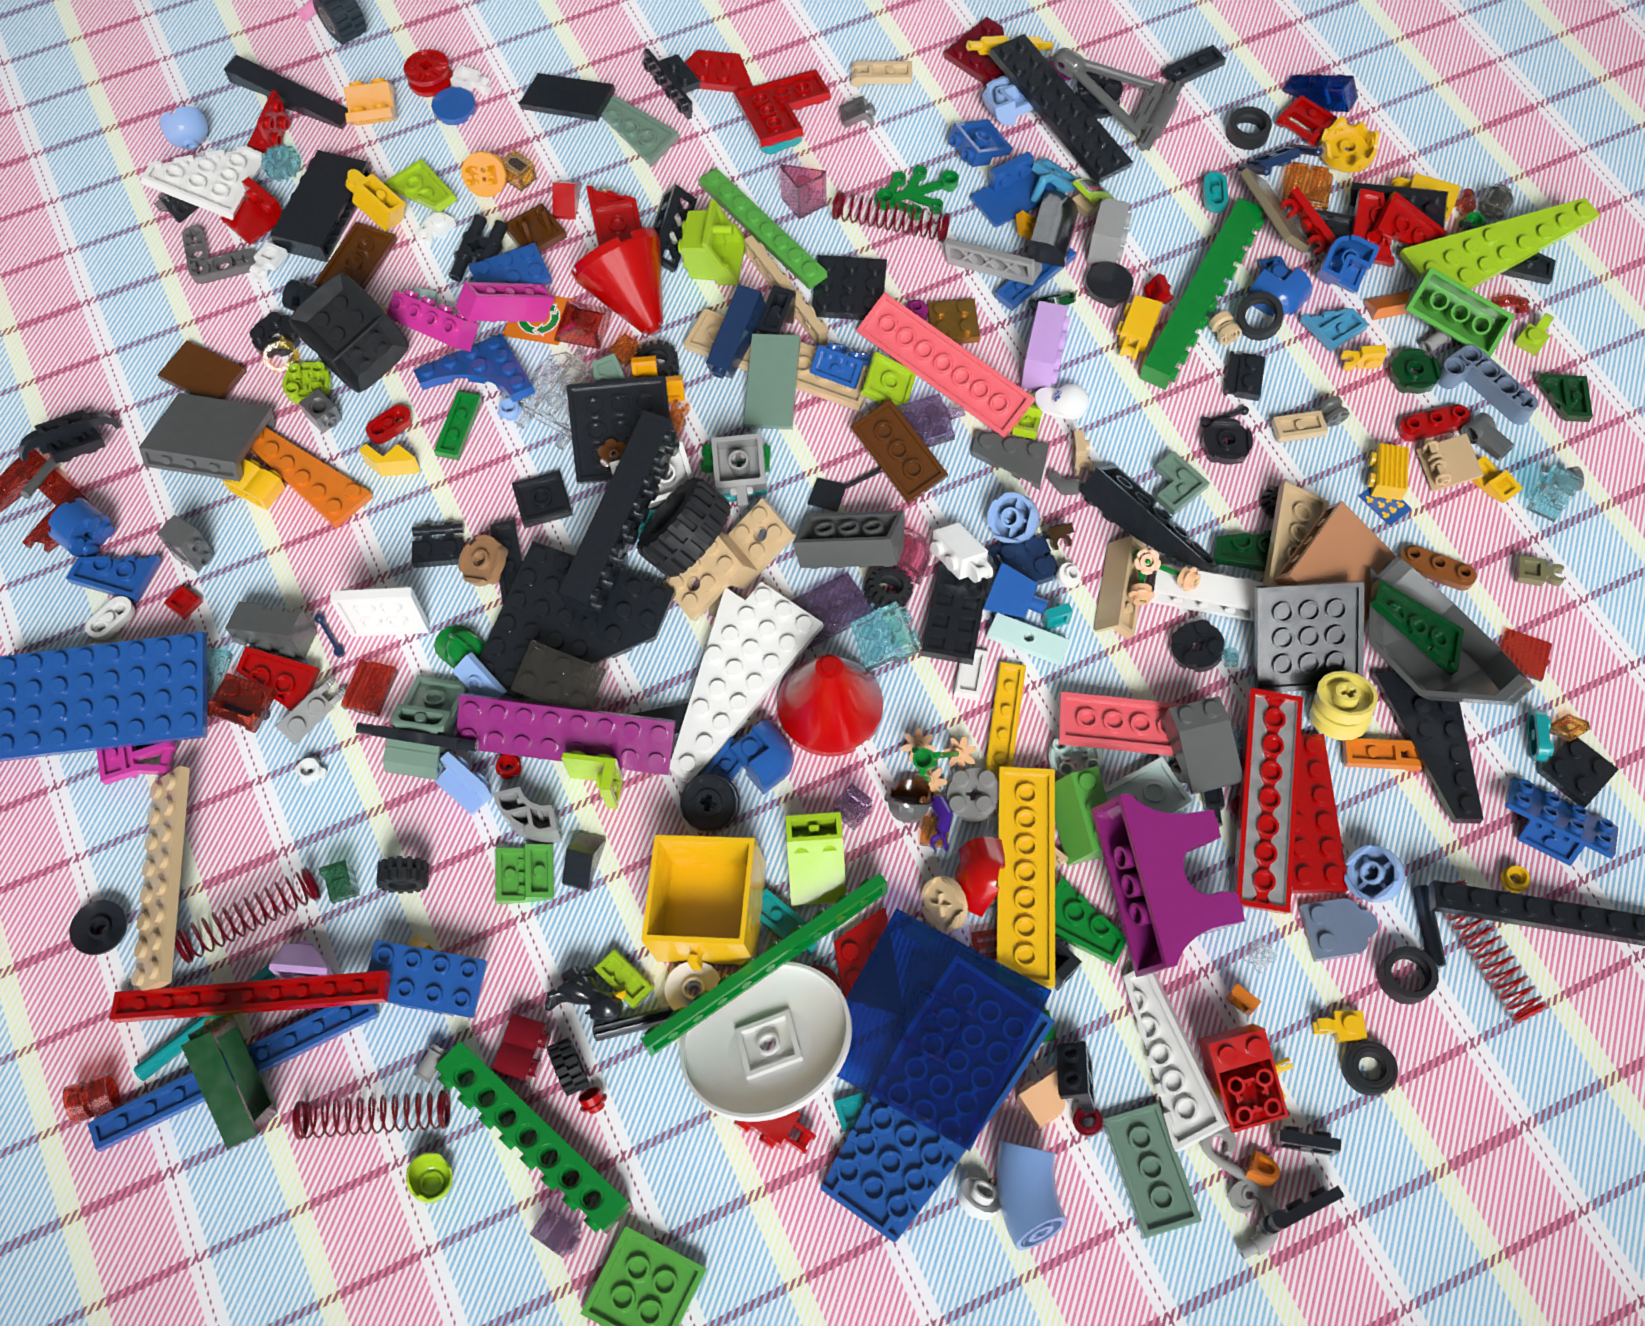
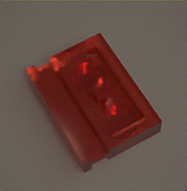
(369, 688)

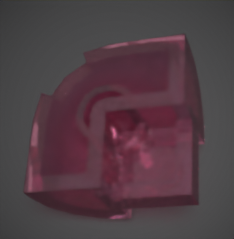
(915, 555)

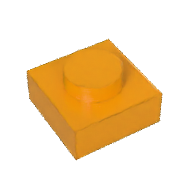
(1025, 224)

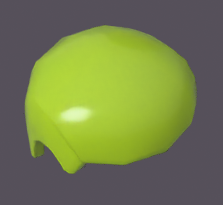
(429, 1178)

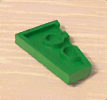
(1084, 927)

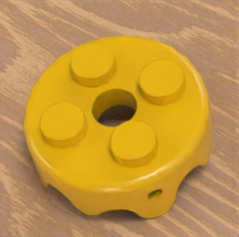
(1356, 137)

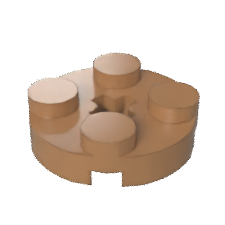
(494, 563)

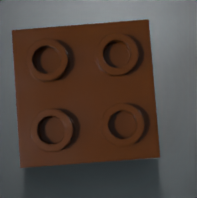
(536, 226)

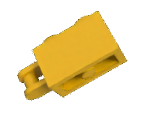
(1424, 182)
(375, 199)
(1138, 326)

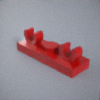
(1309, 220)

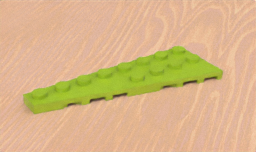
(1490, 250)

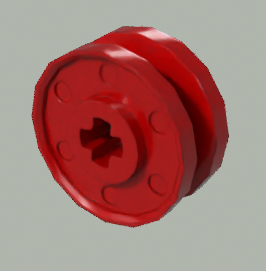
(428, 72)

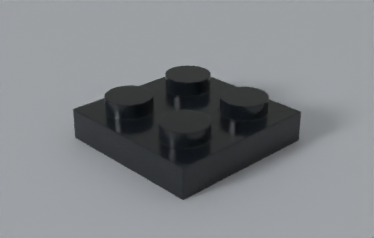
(1578, 771)

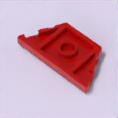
(719, 70)
(612, 214)
(855, 948)

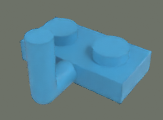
(1051, 173)

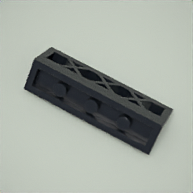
(666, 223)

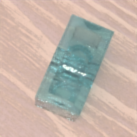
(1552, 492)

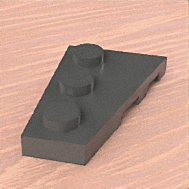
(1016, 455)

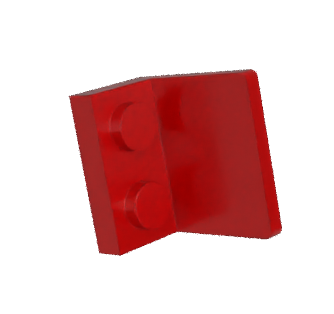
(270, 125)
(256, 214)

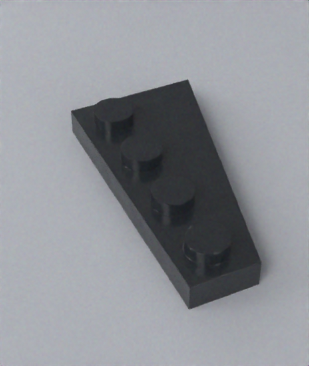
(1430, 202)

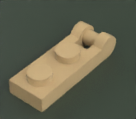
(881, 72)

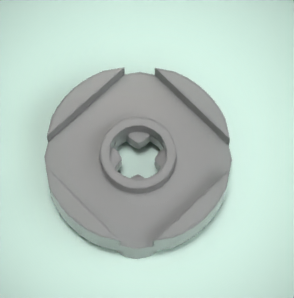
(965, 782)

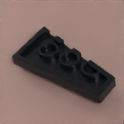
(1536, 268)

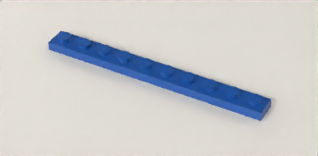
(267, 1054)

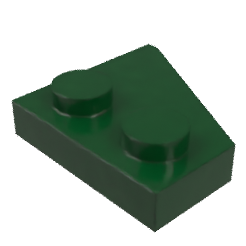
(1568, 395)

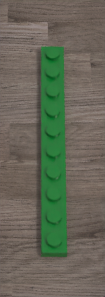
(758, 968)

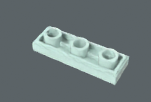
(1042, 644)

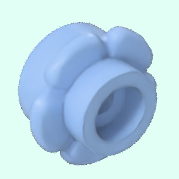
(506, 405)

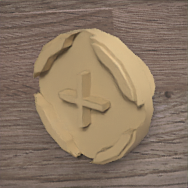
(944, 904)

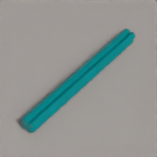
(173, 1047)

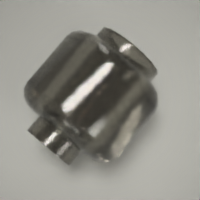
(1495, 202)

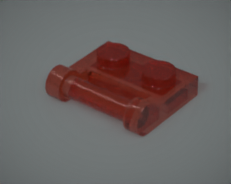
(244, 695)

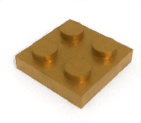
(955, 319)

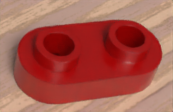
(387, 424)

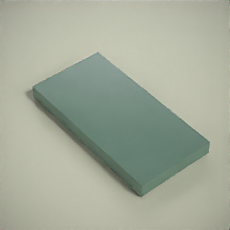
(772, 381)
(1151, 1170)

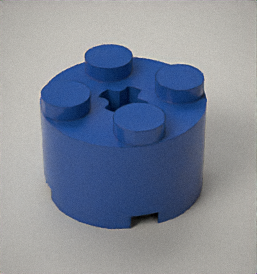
(80, 528)

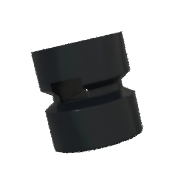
(295, 293)

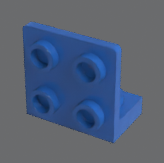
(838, 364)

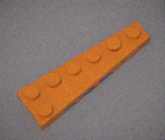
(318, 484)

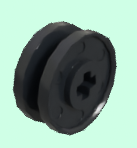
(1111, 86)
(697, 811)

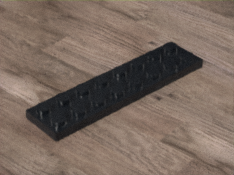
(1061, 108)

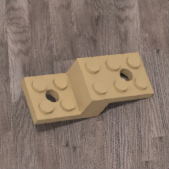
(732, 560)

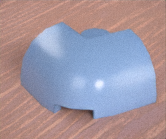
(1005, 101)

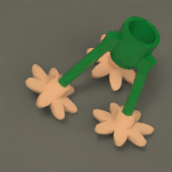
(926, 758)

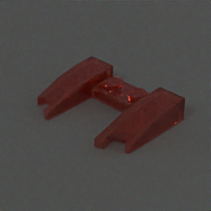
(54, 487)

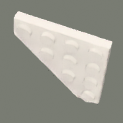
(207, 180)

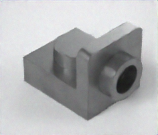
(857, 111)

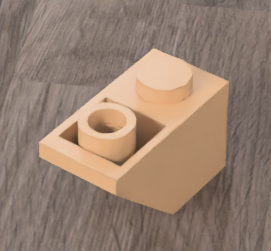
(1041, 1099)

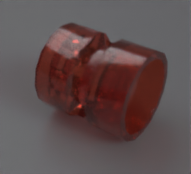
(84, 1098)

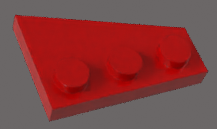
(1366, 213)
(1406, 223)

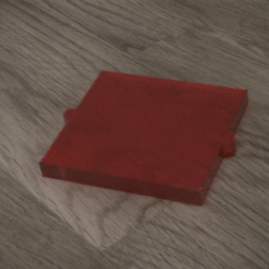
(1527, 652)

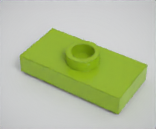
(623, 976)

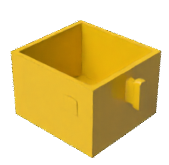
(704, 900)

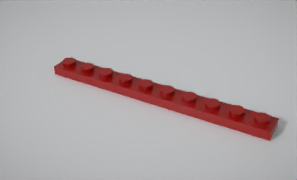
(251, 997)

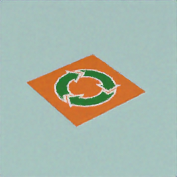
(539, 331)

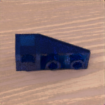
(1330, 92)

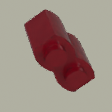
(521, 1048)

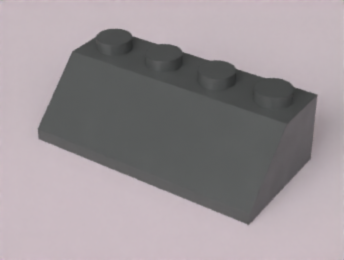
(851, 539)

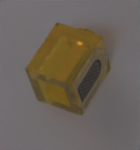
(519, 170)

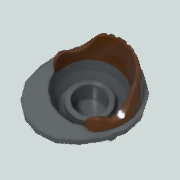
(909, 800)

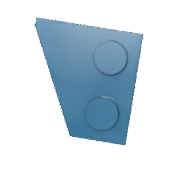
(1335, 327)

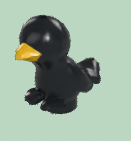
(581, 989)

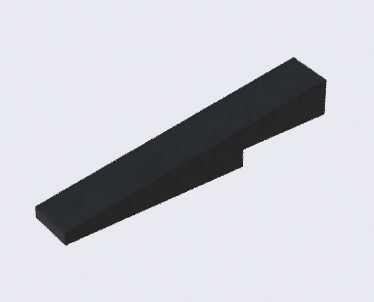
(294, 96)

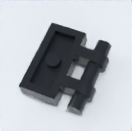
(438, 551)

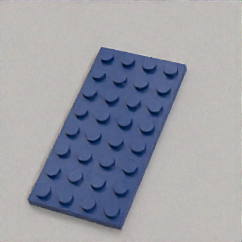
(103, 696)

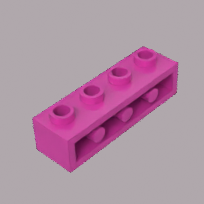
(504, 302)
(432, 320)

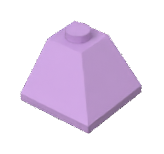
(299, 961)

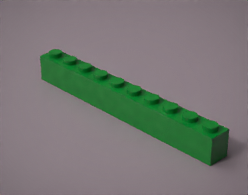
(1202, 294)

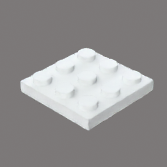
(380, 611)

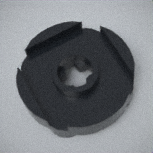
(269, 326)
(1222, 453)
(1195, 632)

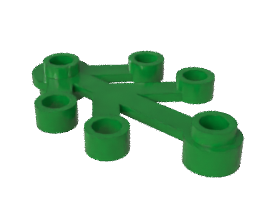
(915, 193)

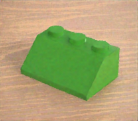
(1074, 799)

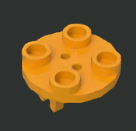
(494, 174)

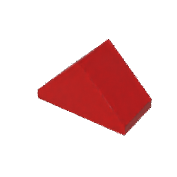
(565, 199)

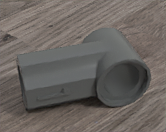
(1483, 431)

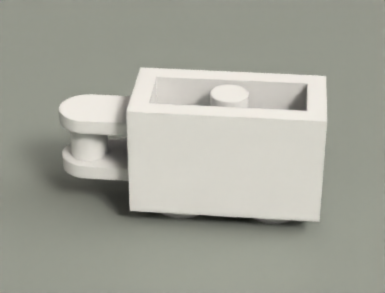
(961, 553)

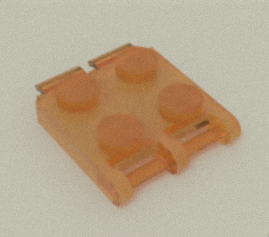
(1313, 183)

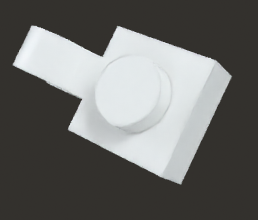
(470, 78)
(267, 258)

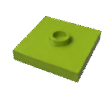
(887, 380)

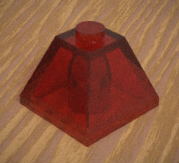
(583, 325)

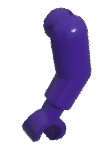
(944, 815)

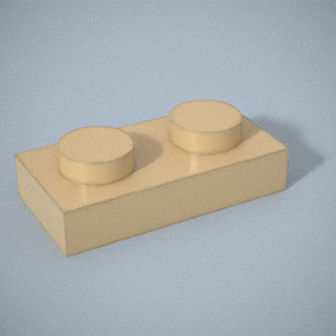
(1299, 426)

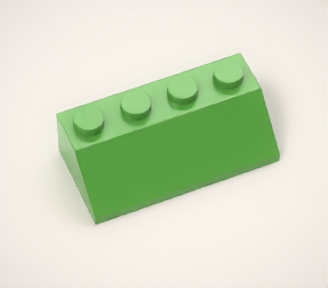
(1458, 311)

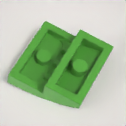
(524, 874)

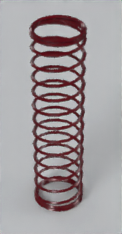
(841, 197)
(313, 893)
(443, 1100)

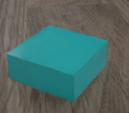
(1057, 616)
(849, 1111)

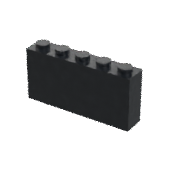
(318, 207)

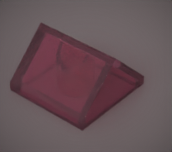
(803, 189)

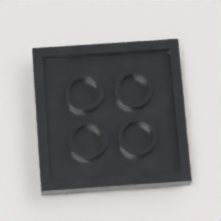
(850, 288)

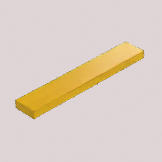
(1005, 717)

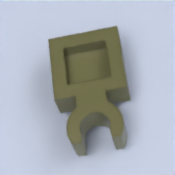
(1535, 572)

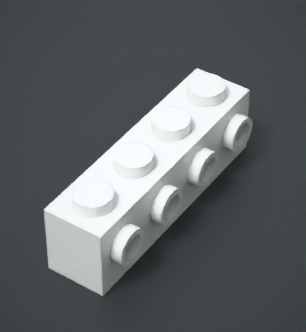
(1213, 595)

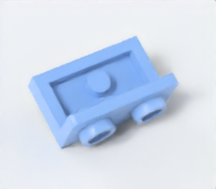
(462, 785)

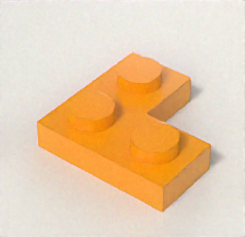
(647, 367)

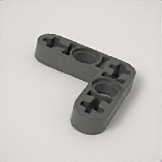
(211, 264)

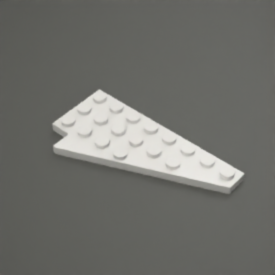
(743, 661)

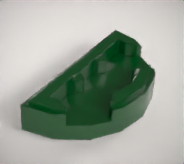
(1062, 299)

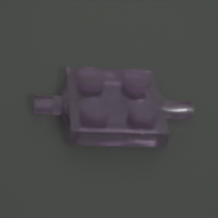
(931, 419)

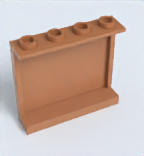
(1336, 551)

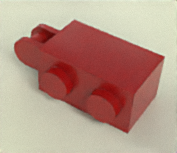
(778, 1131)

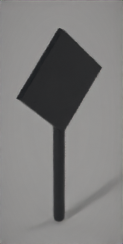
(829, 494)

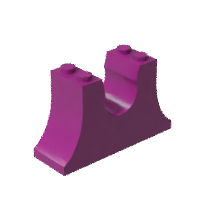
(1149, 883)

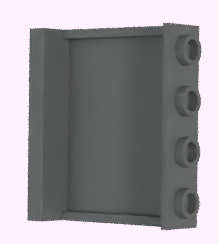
(205, 436)

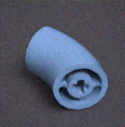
(1028, 1194)

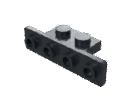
(674, 79)

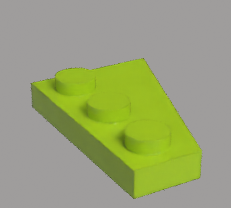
(422, 186)

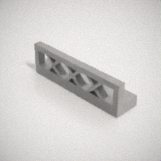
(992, 262)

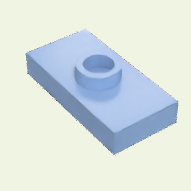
(478, 678)

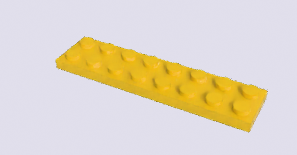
(1028, 881)

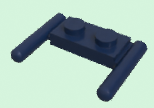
(1263, 164)

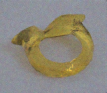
(282, 343)

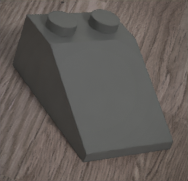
(1203, 744)

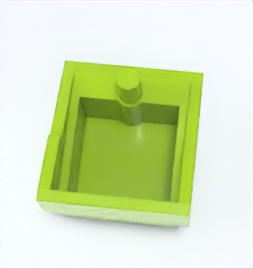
(712, 246)

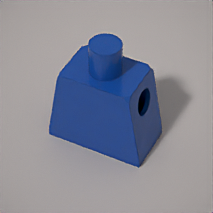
(1014, 594)

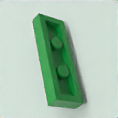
(458, 425)

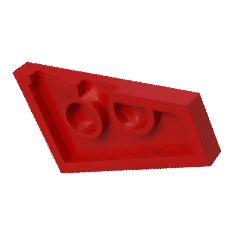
(287, 677)

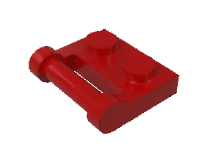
(1309, 115)

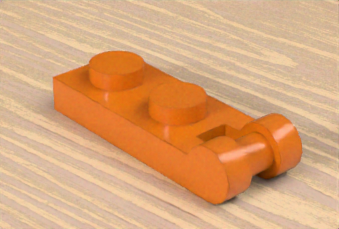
(1380, 754)

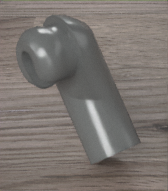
(1065, 486)

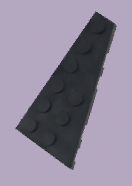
(1440, 744)

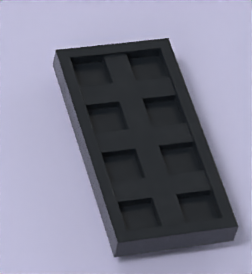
(954, 618)

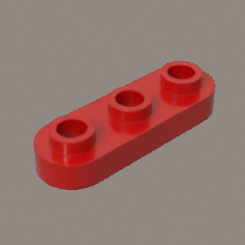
(1449, 420)

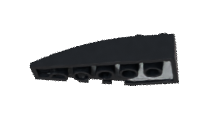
(1134, 511)

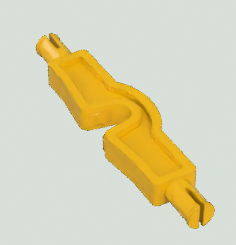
(986, 43)

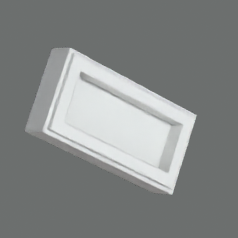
(971, 677)

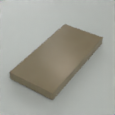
(1271, 204)

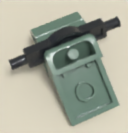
(422, 729)

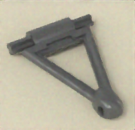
(1152, 114)

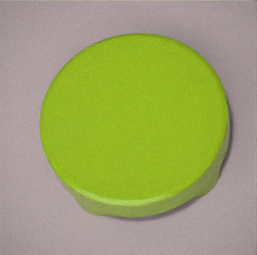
(304, 379)

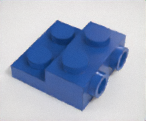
(978, 142)

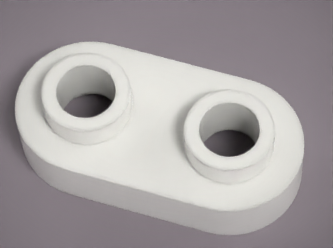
(109, 618)

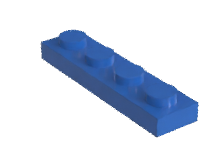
(1015, 292)

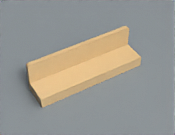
(1119, 574)

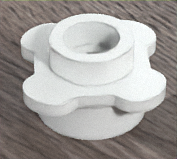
(306, 765)

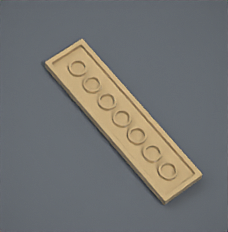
(705, 332)
(161, 881)

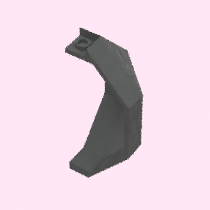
(1484, 669)

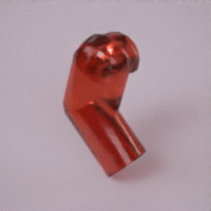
(1464, 203)
(1520, 302)

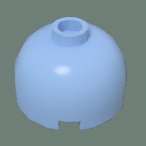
(184, 128)
(1013, 518)
(1374, 874)

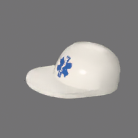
(1066, 402)

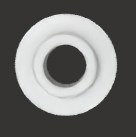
(1068, 575)

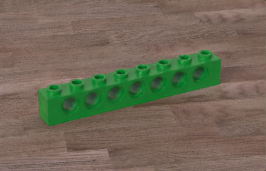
(462, 1061)

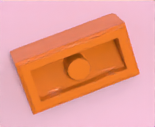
(1387, 305)

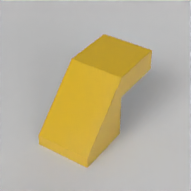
(394, 462)

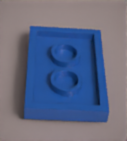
(515, 266)

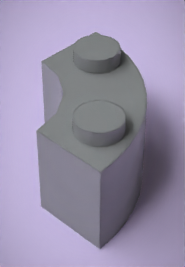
(526, 818)

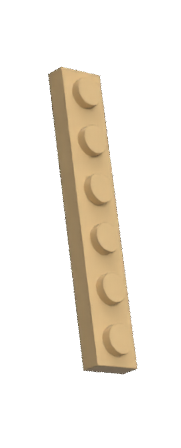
(769, 270)

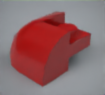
(979, 872)

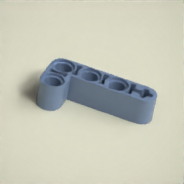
(1490, 381)

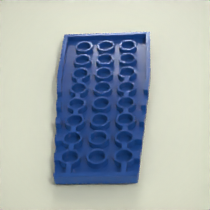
(897, 1164)

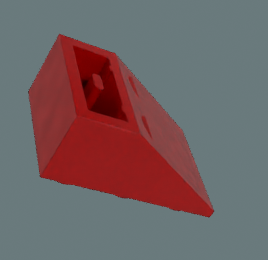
(1244, 1076)

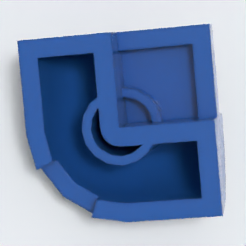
(1347, 262)
(1289, 286)
(764, 755)

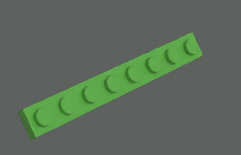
(763, 228)

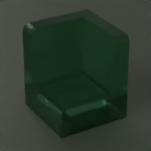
(340, 881)

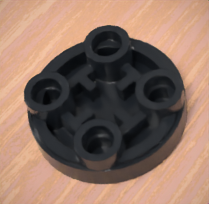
(1109, 283)

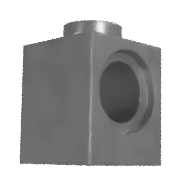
(320, 411)

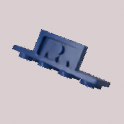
(1009, 190)
(1558, 825)
(430, 978)

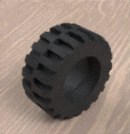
(684, 527)

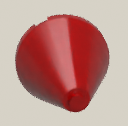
(627, 278)
(830, 705)

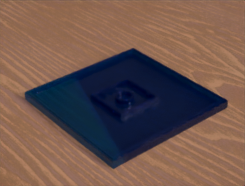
(937, 1028)

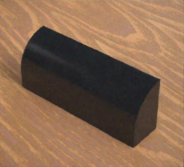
(1053, 229)

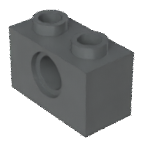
(185, 543)

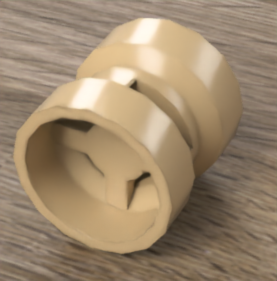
(1225, 327)

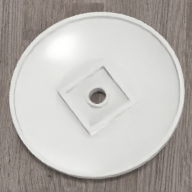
(812, 1036)

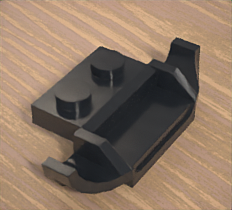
(67, 436)

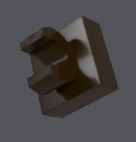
(1057, 532)

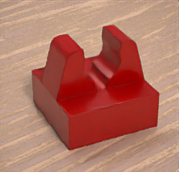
(1158, 289)

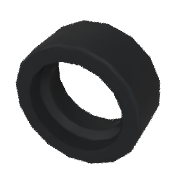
(1250, 115)
(1260, 298)
(1422, 960)

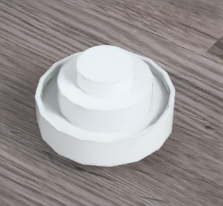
(978, 1198)

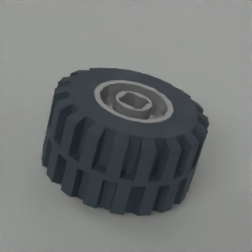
(341, 18)

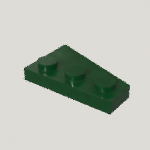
(1243, 550)

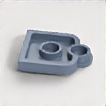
(1337, 928)

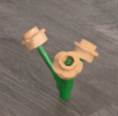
(1148, 561)

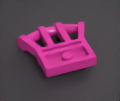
(122, 762)

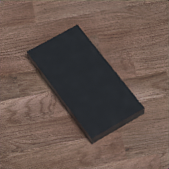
(567, 96)

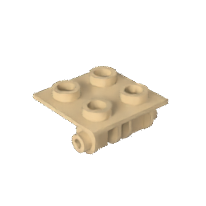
(1449, 462)

